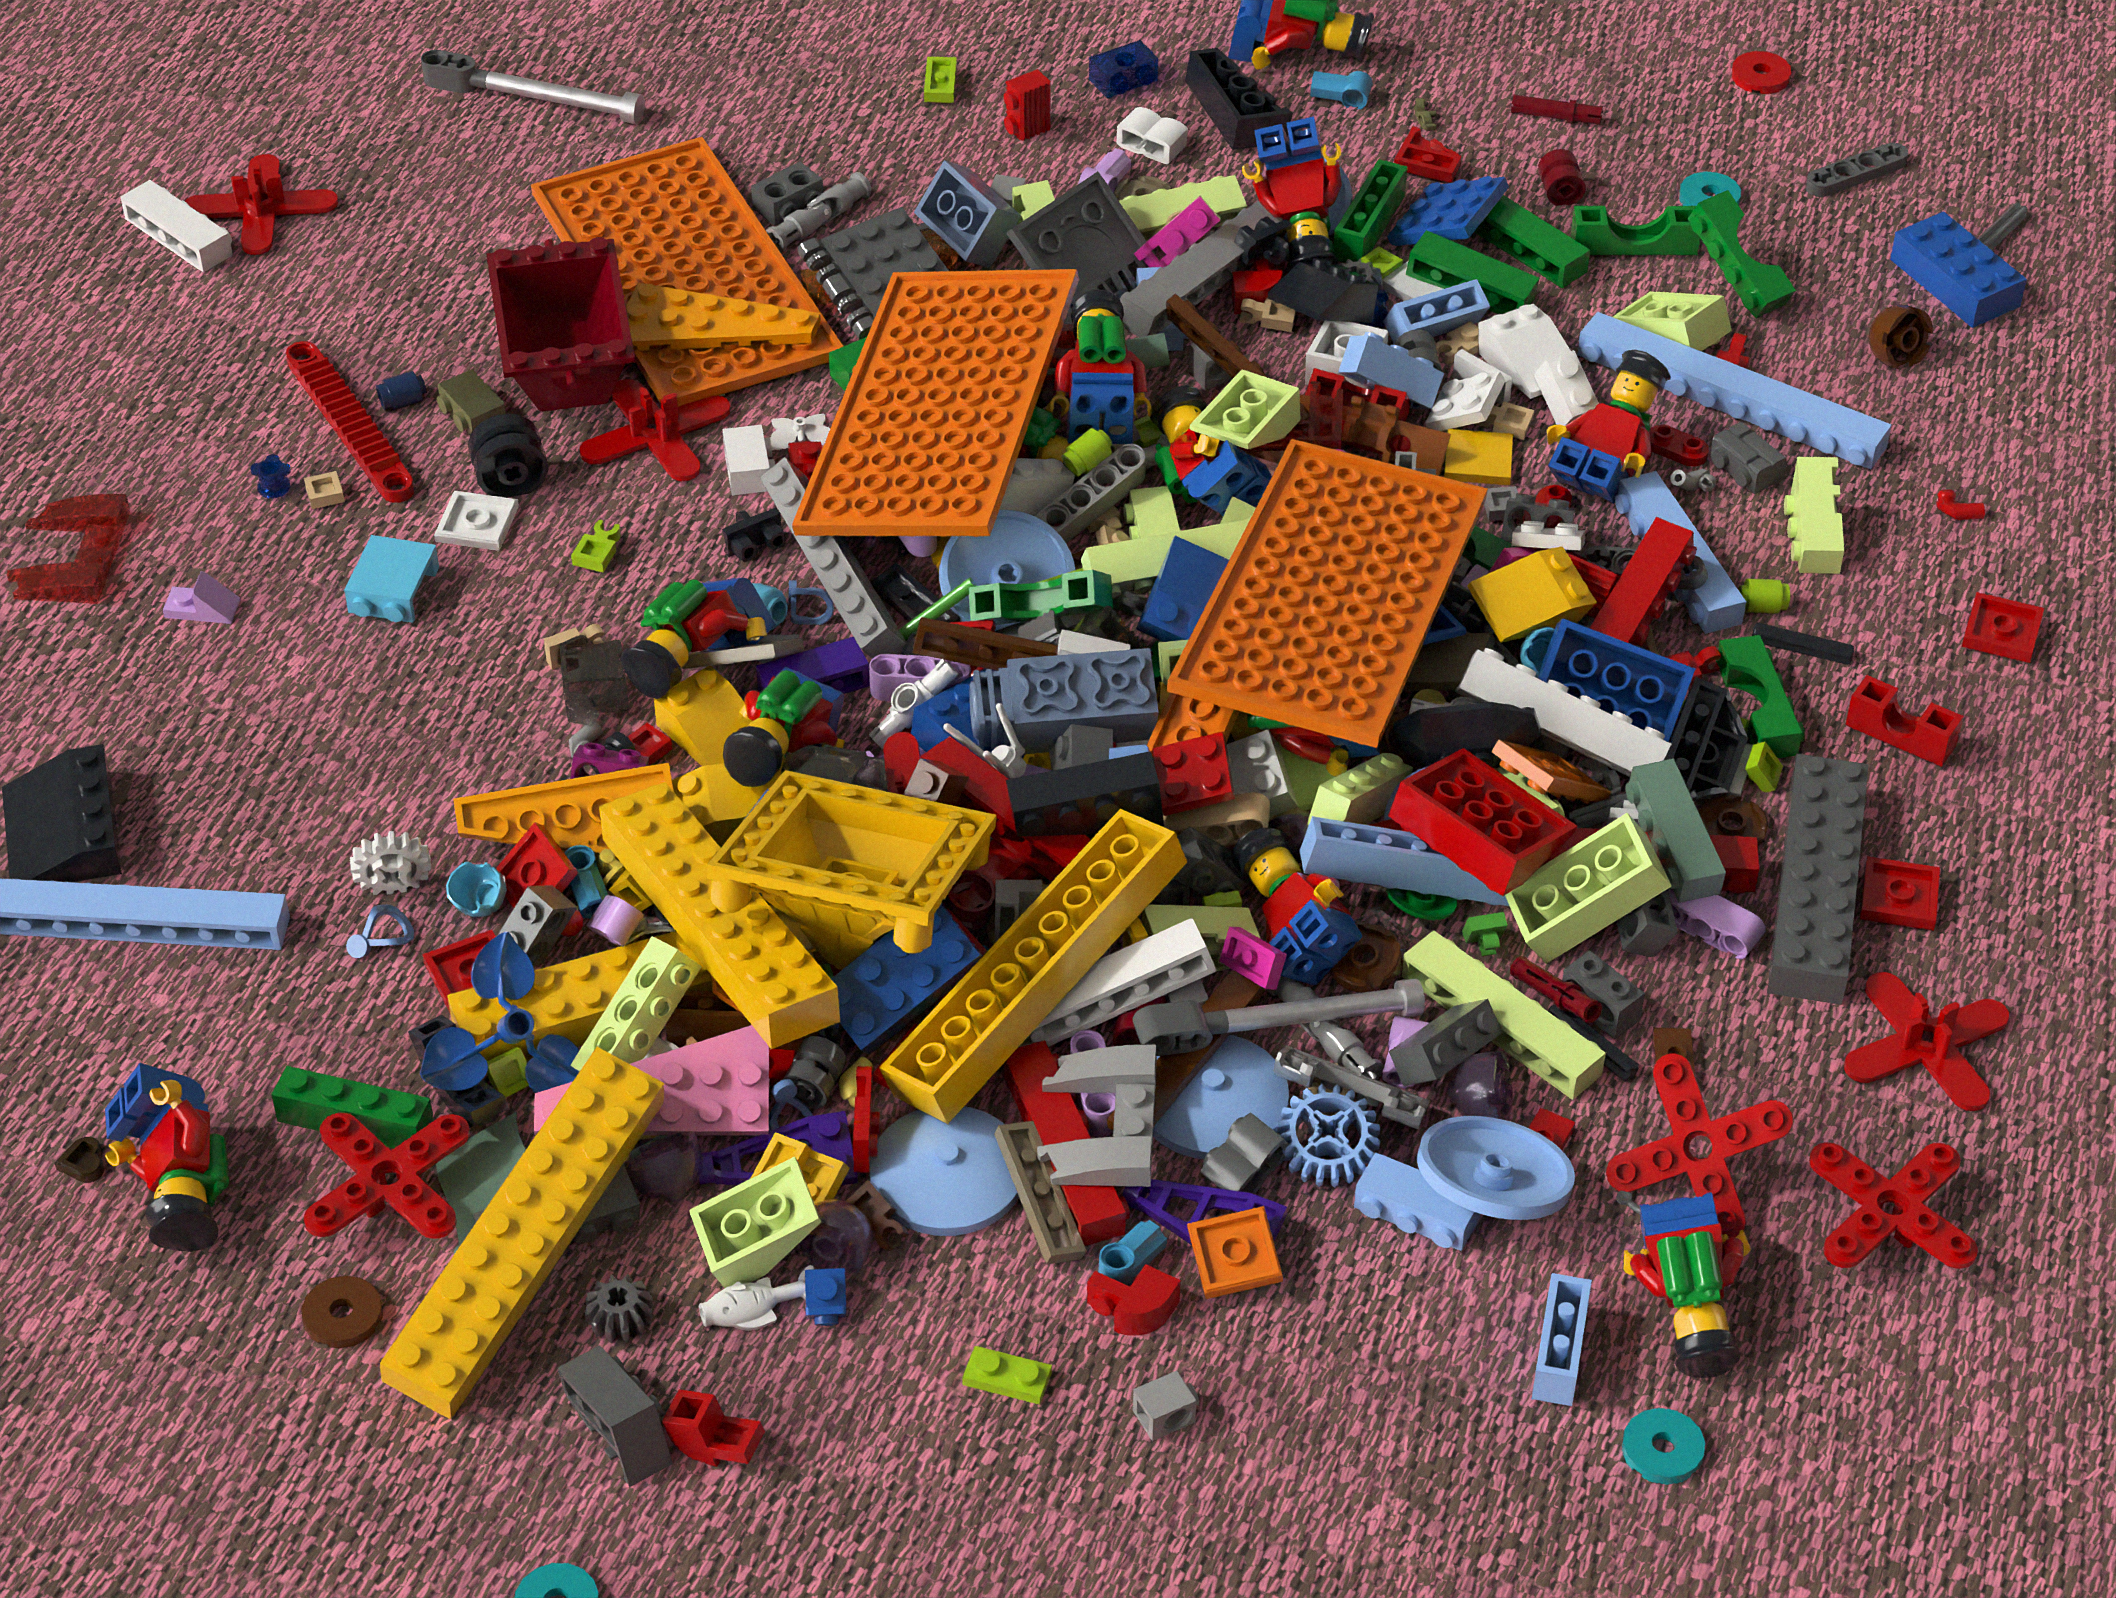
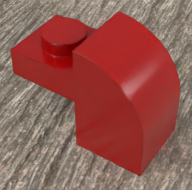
(1253, 283)
(1136, 1307)
(706, 1434)

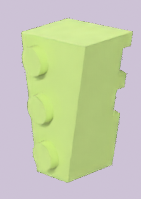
(1814, 516)

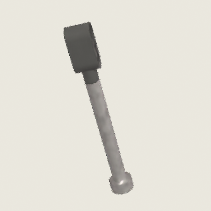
(459, 74)
(1186, 1028)

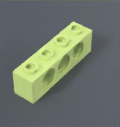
(641, 1004)

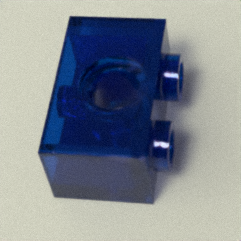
(1123, 69)

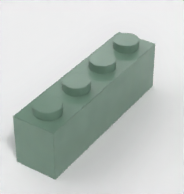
(1675, 830)

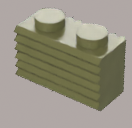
(468, 400)

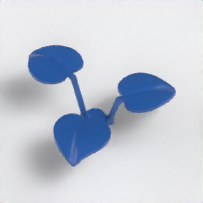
(451, 1055)

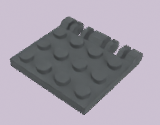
(1085, 233)
(861, 260)

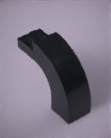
(477, 1104)

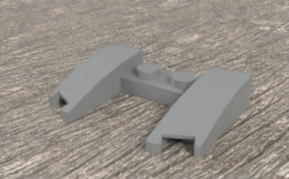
(1304, 1067)
(1126, 1155)

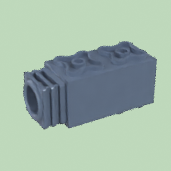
(1062, 690)

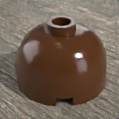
(1902, 329)

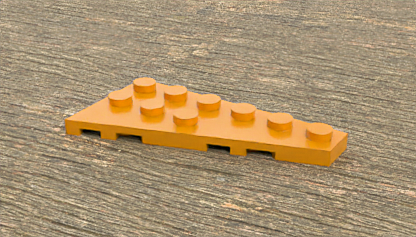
(705, 320)
(564, 807)

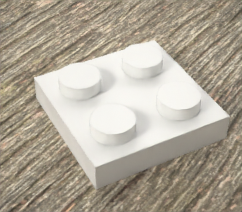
(1465, 401)
(1536, 536)

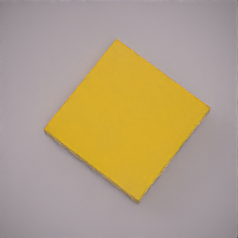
(1479, 457)

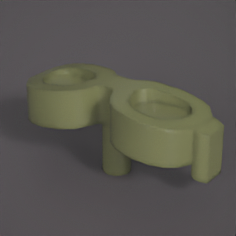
(1424, 117)

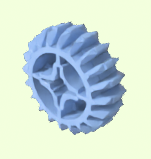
(1345, 1157)

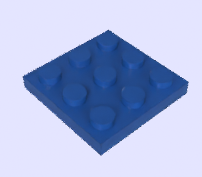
(1449, 210)

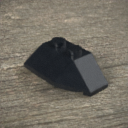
(1441, 731)
(1707, 741)

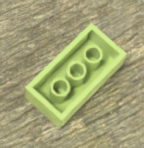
(1587, 888)

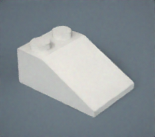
(1520, 344)

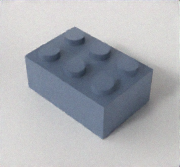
(967, 214)

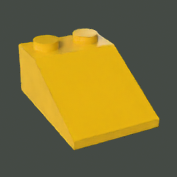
(1532, 594)
(701, 715)
(718, 799)

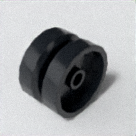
(507, 456)

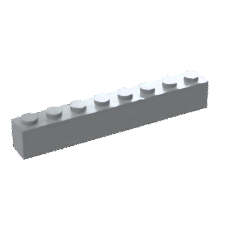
(1190, 276)
(836, 568)

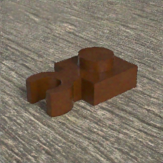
(878, 1211)

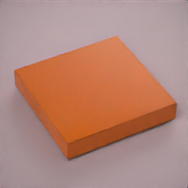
(1235, 1252)

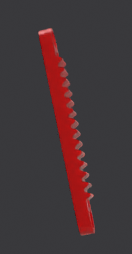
(350, 421)

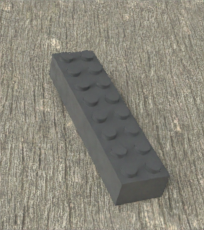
(1818, 879)

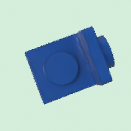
(825, 1295)

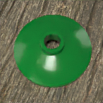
(1422, 905)

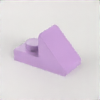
(205, 602)

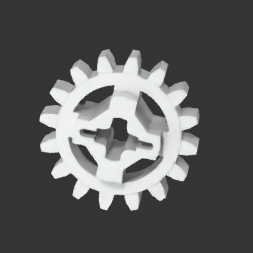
(390, 863)

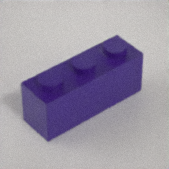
(834, 664)

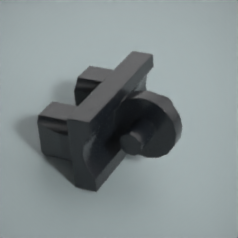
(1264, 241)
(749, 532)
(1465, 609)

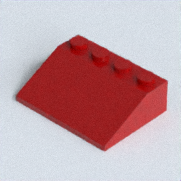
(1480, 820)

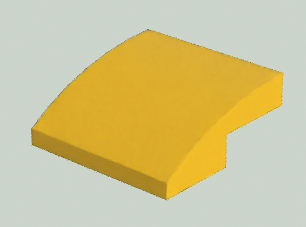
(820, 1171)

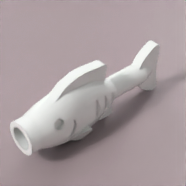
(749, 1304)

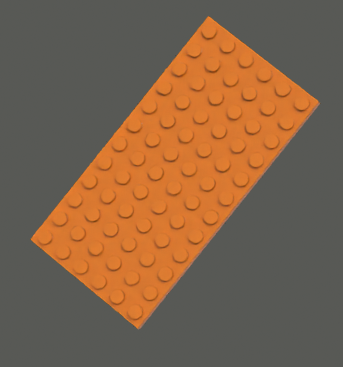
(691, 230)
(938, 404)
(1329, 593)

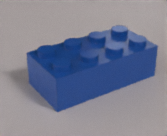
(1958, 269)
(893, 987)

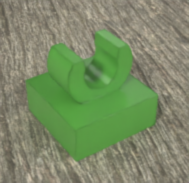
(1485, 931)

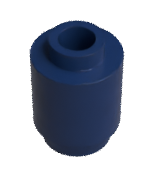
(401, 390)

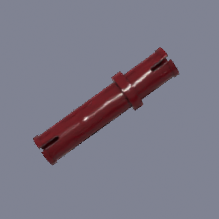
(1556, 109)
(1581, 1005)

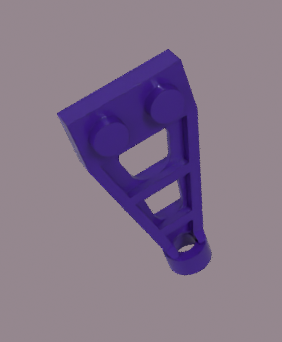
(824, 1132)
(1207, 1198)

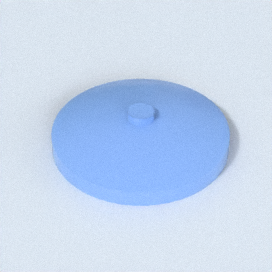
(1016, 552)
(1227, 1087)
(1495, 1167)
(944, 1174)

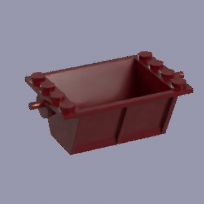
(561, 321)

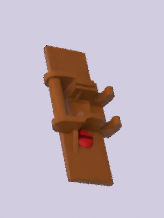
(1380, 431)

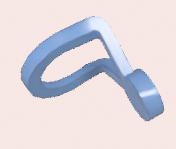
(793, 591)
(360, 944)
(785, 1092)

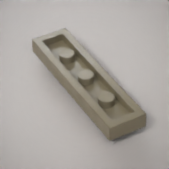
(1041, 1200)

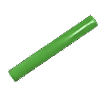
(939, 607)

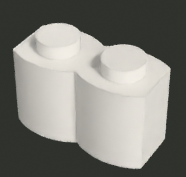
(1151, 135)

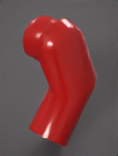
(1956, 510)

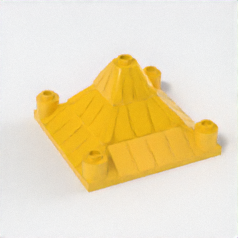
(849, 862)

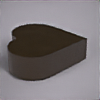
(82, 1160)

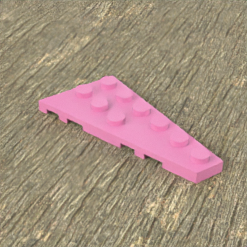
(708, 1087)

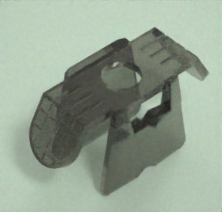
(592, 679)
(839, 765)

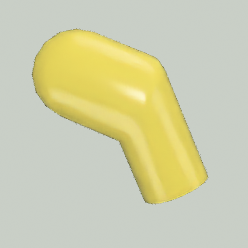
(848, 1083)

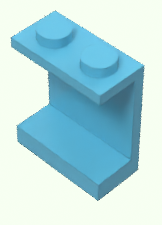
(389, 578)

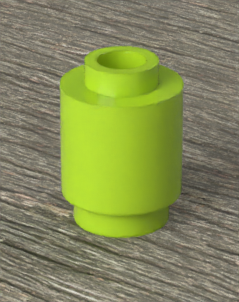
(1087, 452)
(1765, 595)

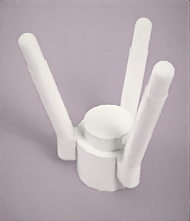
(1003, 758)

